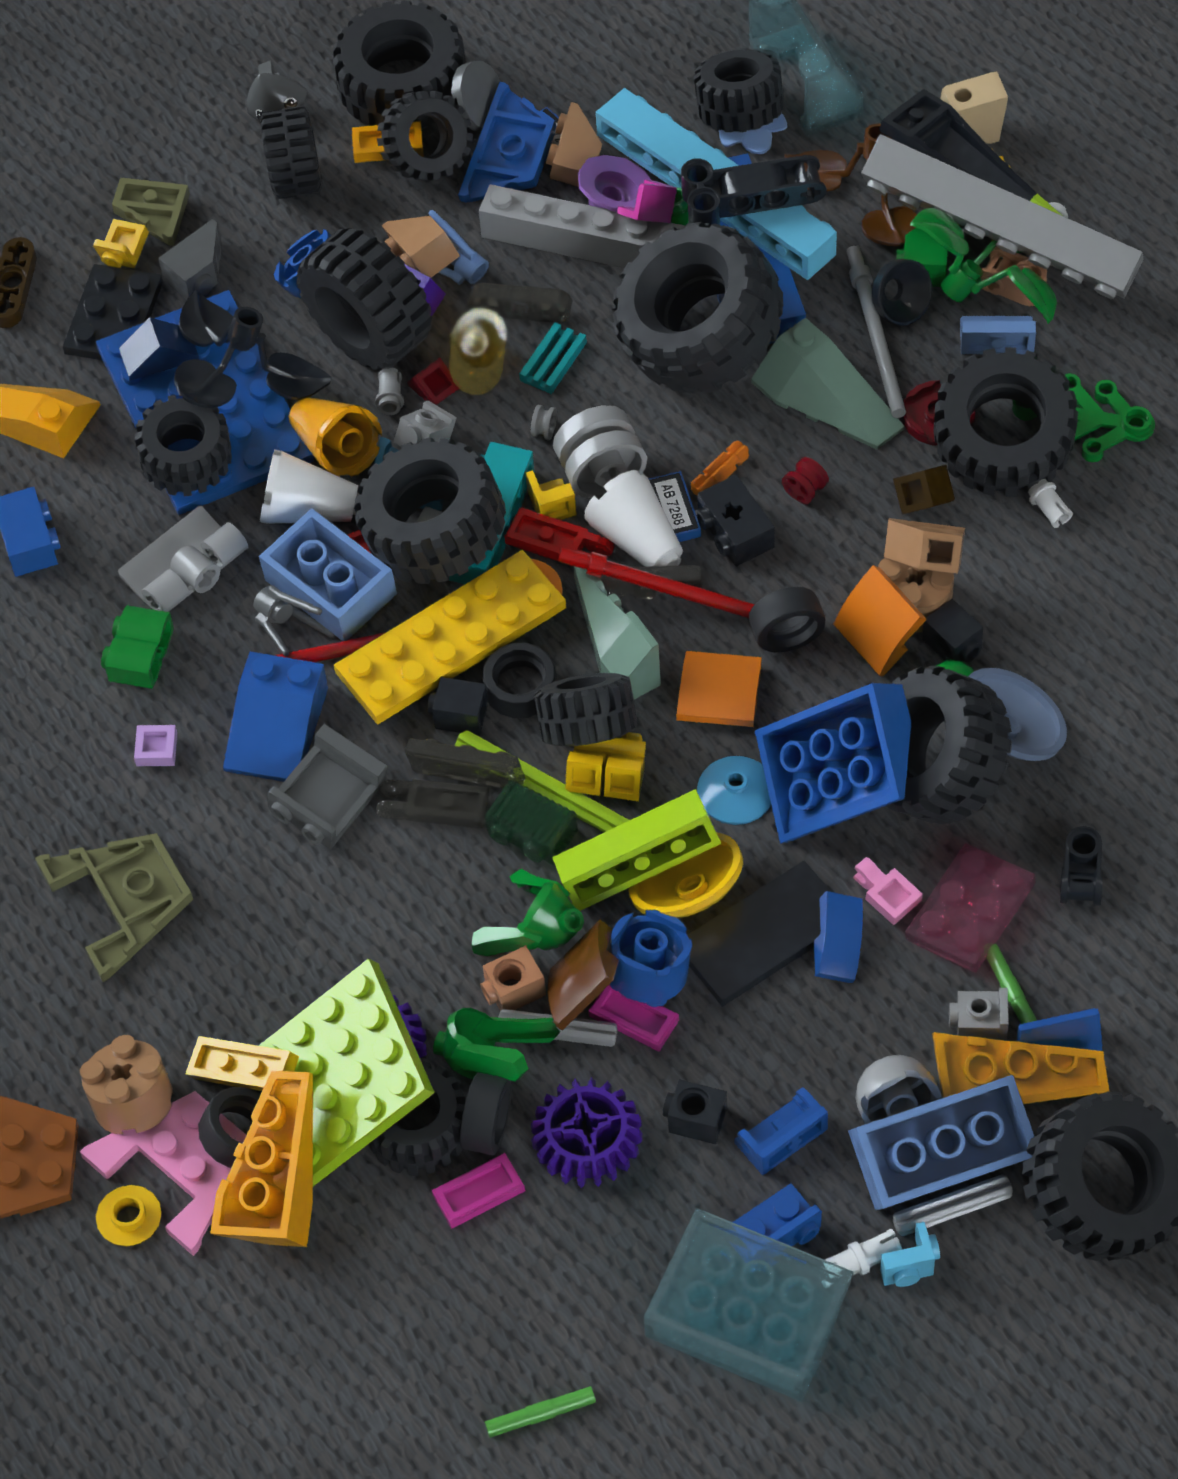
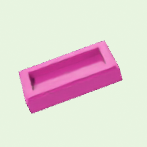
(635, 1018)
(478, 1190)

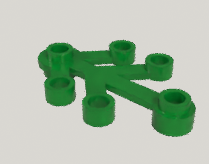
(1093, 417)

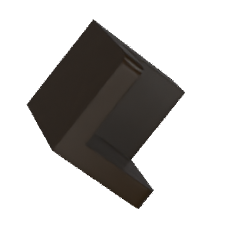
(924, 489)

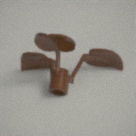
(880, 226)

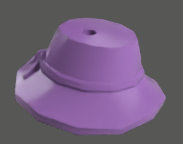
(611, 181)

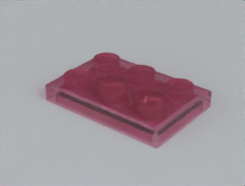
(970, 907)

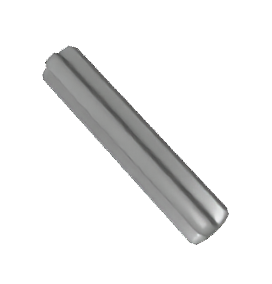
(577, 1031)
(953, 1204)

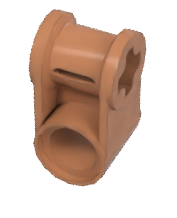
(1005, 286)

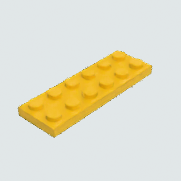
(449, 636)

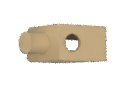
(980, 103)

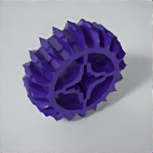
(618, 1121)

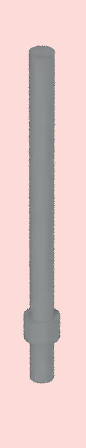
(861, 280)

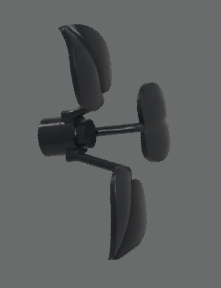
(208, 387)

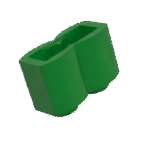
(137, 646)

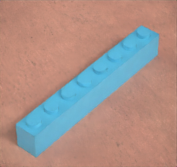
(664, 147)

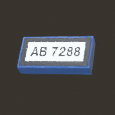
(677, 505)

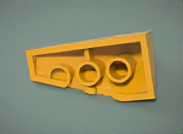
(44, 416)
(272, 1177)

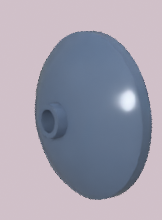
(1034, 717)

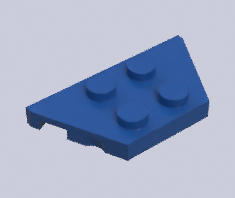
(509, 146)

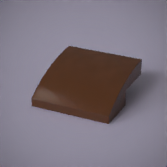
(581, 975)

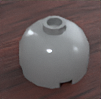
(894, 1087)

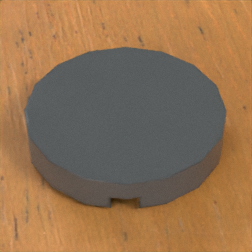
(475, 88)

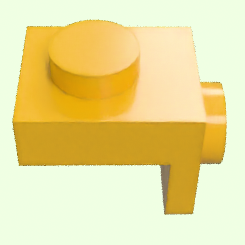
(122, 244)

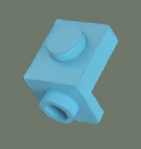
(910, 1264)

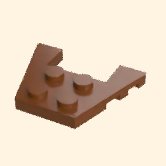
(35, 1157)

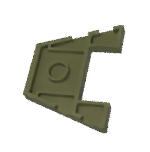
(137, 885)

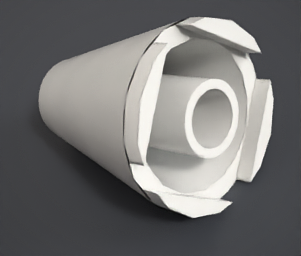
(298, 486)
(635, 520)

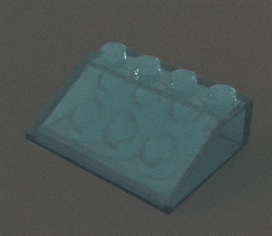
(747, 1304)

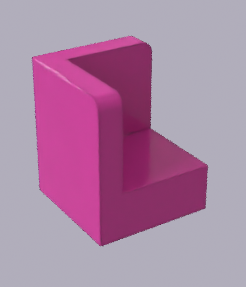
(653, 203)

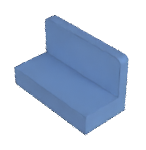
(997, 332)

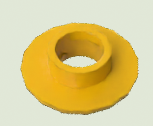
(131, 1232)

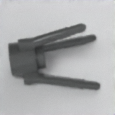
(277, 607)

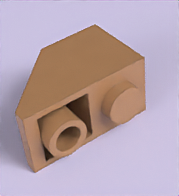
(575, 146)
(420, 244)
(925, 545)

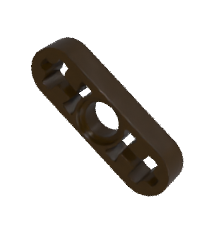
(8, 269)

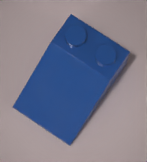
(274, 715)

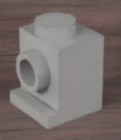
(425, 423)
(981, 1014)

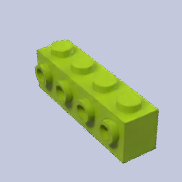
(636, 850)

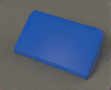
(1069, 1030)

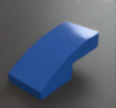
(840, 937)

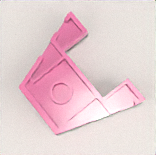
(178, 1153)

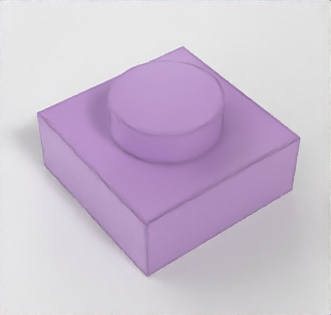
(155, 745)

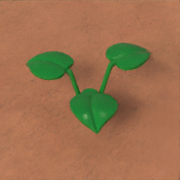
(966, 276)

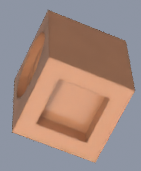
(517, 966)

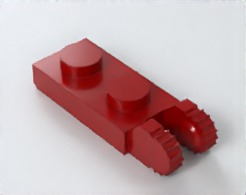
(547, 535)

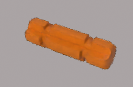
(721, 467)

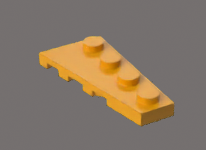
(1038, 1070)

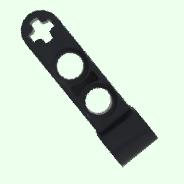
(748, 187)

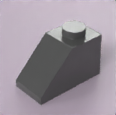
(194, 261)

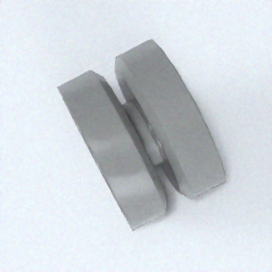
(597, 449)

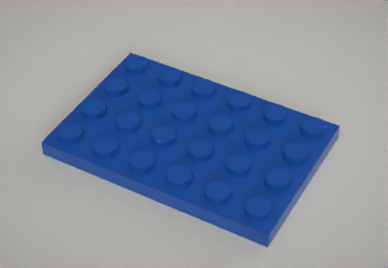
(254, 415)

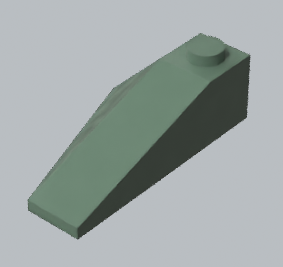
(818, 380)
(618, 638)

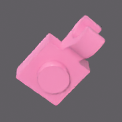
(889, 893)

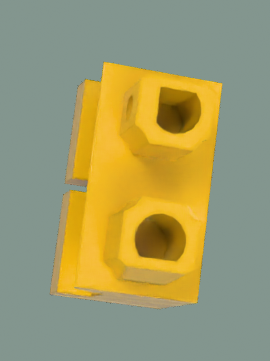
(615, 760)

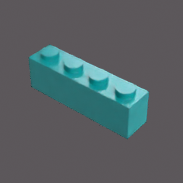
(508, 468)

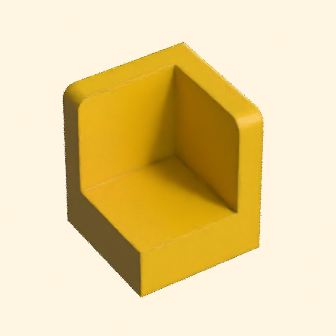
(552, 497)

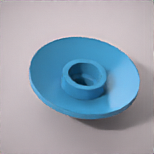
(734, 803)

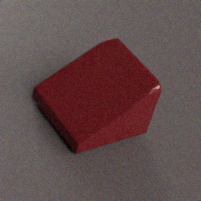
(433, 382)

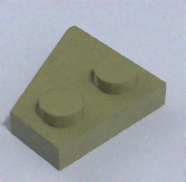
(152, 204)

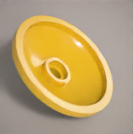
(693, 883)

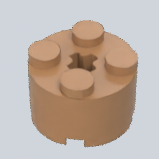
(924, 588)
(127, 1086)

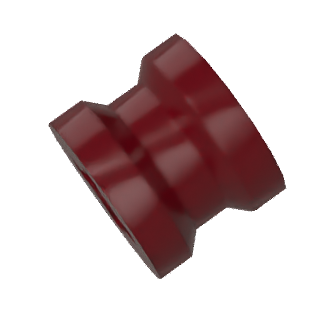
(805, 480)

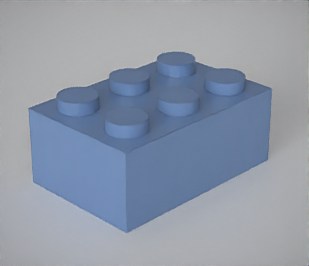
(330, 572)

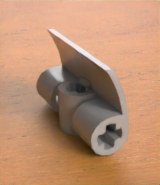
(183, 560)

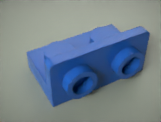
(784, 1218)

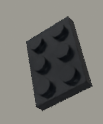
(110, 304)

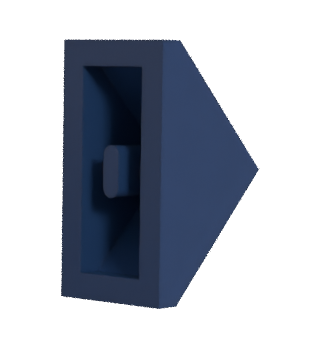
(155, 348)

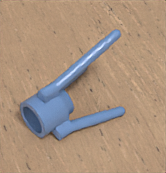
(470, 264)

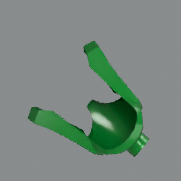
(547, 925)
(471, 1041)

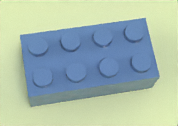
(943, 1142)

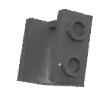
(327, 788)

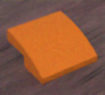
(878, 620)
(719, 688)

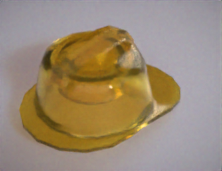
(477, 350)

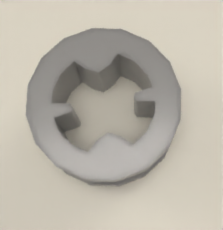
(543, 422)

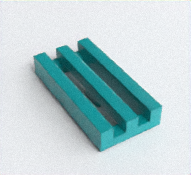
(555, 332)

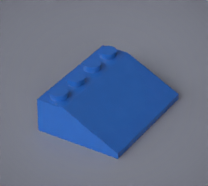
(836, 759)

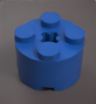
(651, 957)

